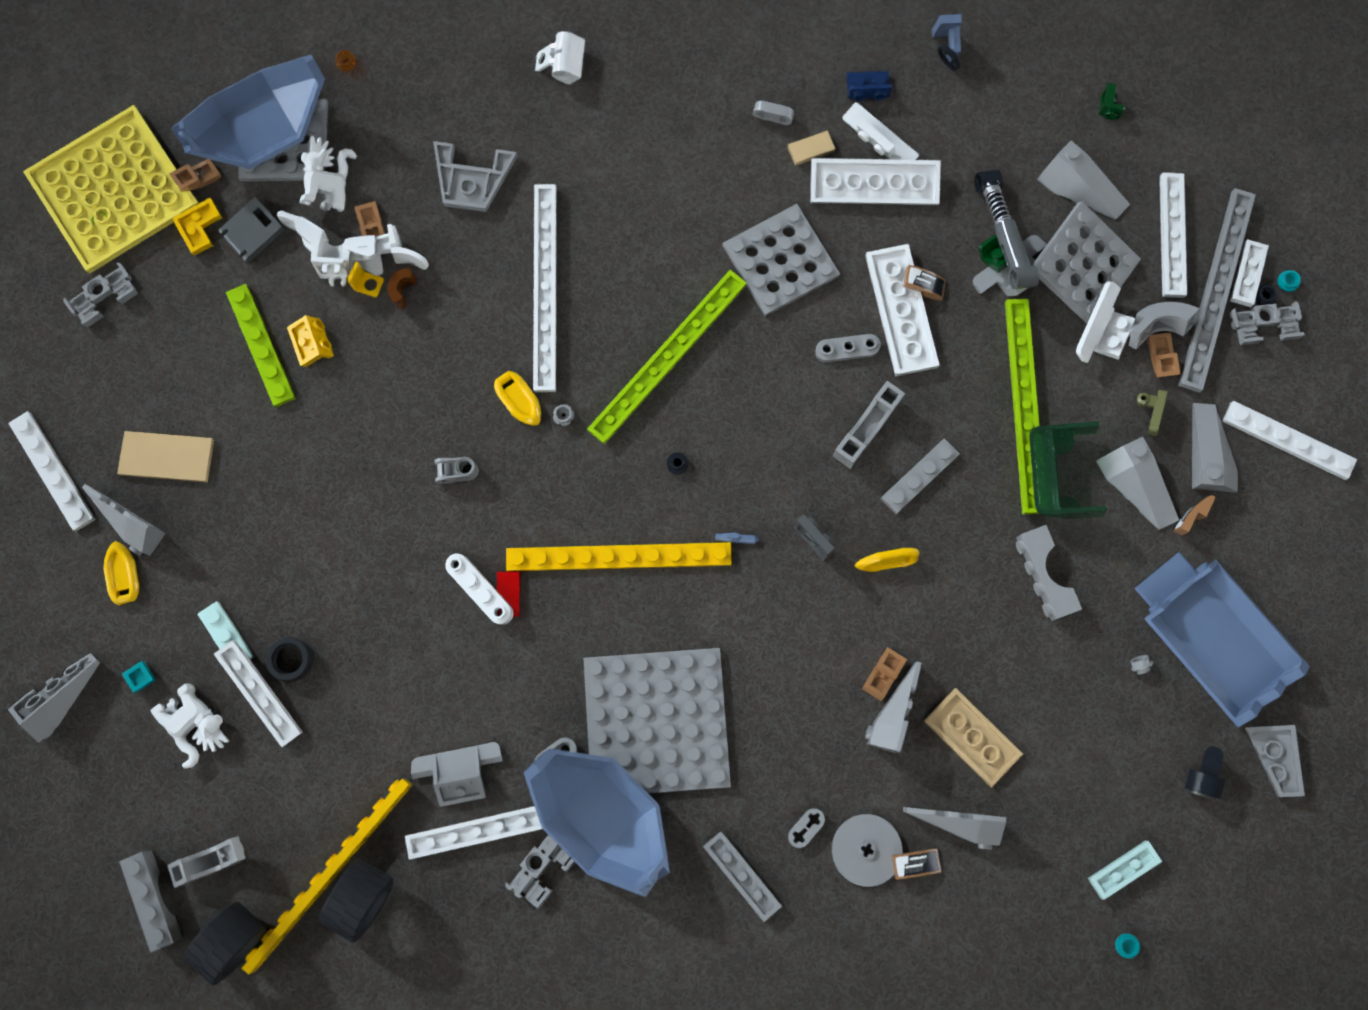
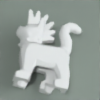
(325, 182)
(191, 715)

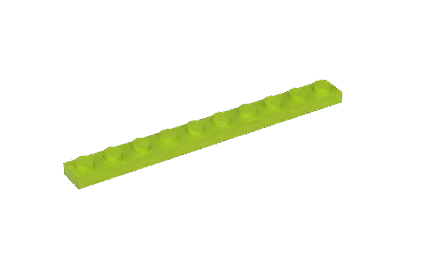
(666, 357)
(1023, 392)

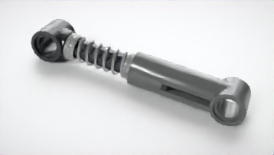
(1021, 272)

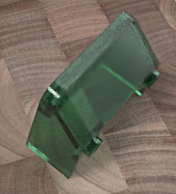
(1045, 445)

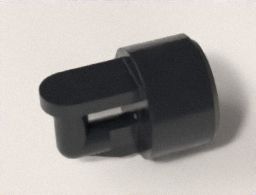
(1206, 780)

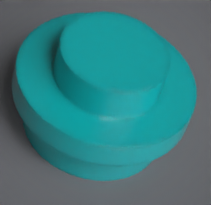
(1289, 280)
(1127, 945)

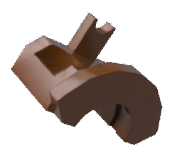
(396, 284)

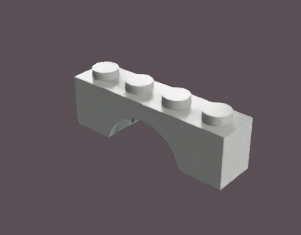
(868, 425)
(1057, 599)
(155, 919)

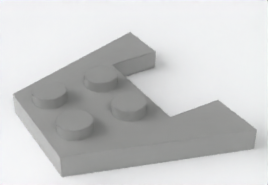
(469, 185)

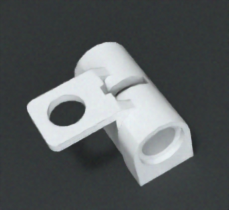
(564, 57)

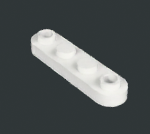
(479, 589)

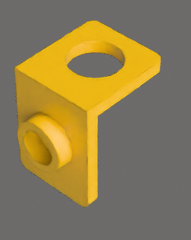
(358, 277)

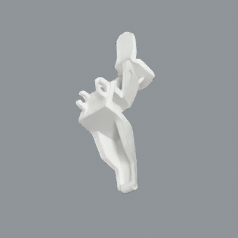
(337, 261)

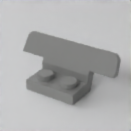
(989, 277)
(457, 772)

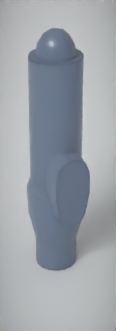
(736, 538)

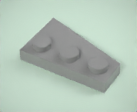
(1280, 757)

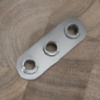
(839, 353)

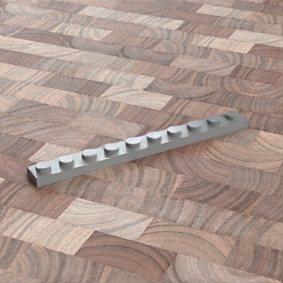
(1217, 290)

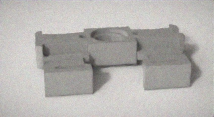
(83, 302)
(1284, 316)
(527, 883)

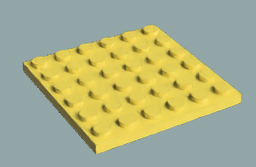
(111, 171)

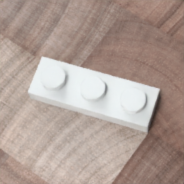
(1249, 273)

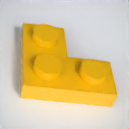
(192, 225)

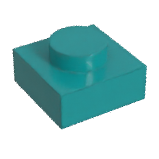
(139, 677)

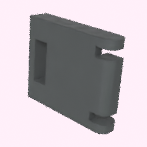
(247, 232)

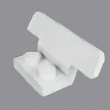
(1106, 329)

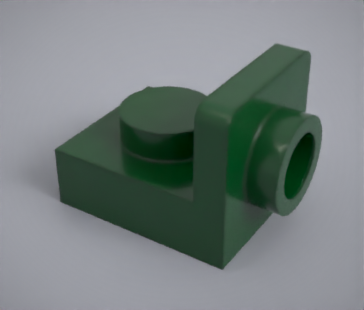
(1108, 106)
(992, 254)

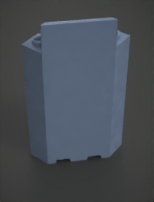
(1220, 636)

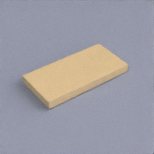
(165, 456)
(973, 737)

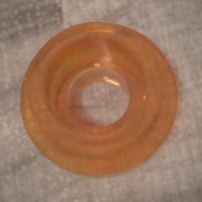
(345, 55)

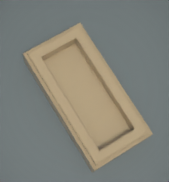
(811, 147)

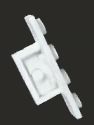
(882, 139)

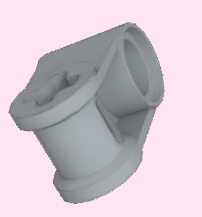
(450, 470)

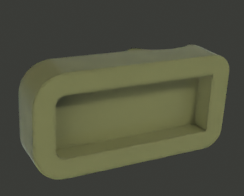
(1156, 402)

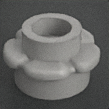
(563, 409)
(1141, 664)

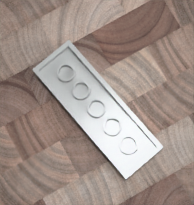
(875, 181)
(901, 312)

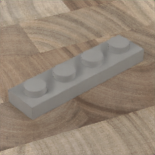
(920, 476)
(742, 876)

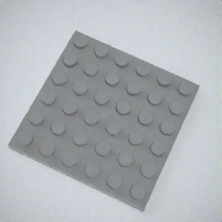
(660, 717)

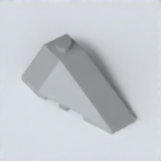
(1080, 179)
(1211, 455)
(1138, 478)
(130, 527)
(45, 710)
(889, 726)
(975, 828)

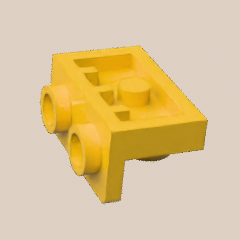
(309, 340)

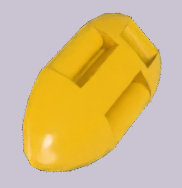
(518, 398)
(888, 559)
(120, 574)

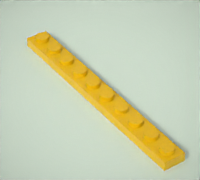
(618, 556)
(321, 881)

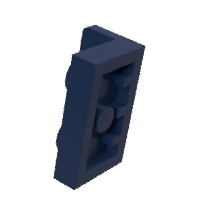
(868, 85)

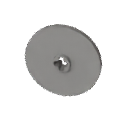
(849, 857)

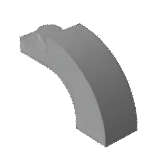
(1162, 317)
(206, 862)

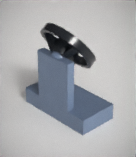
(949, 27)

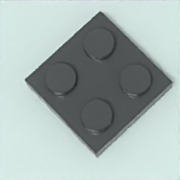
(808, 531)

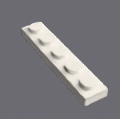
(258, 693)

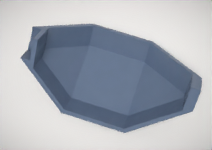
(254, 115)
(600, 818)

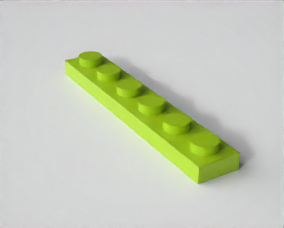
(260, 345)

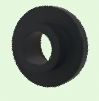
(1270, 291)
(680, 469)

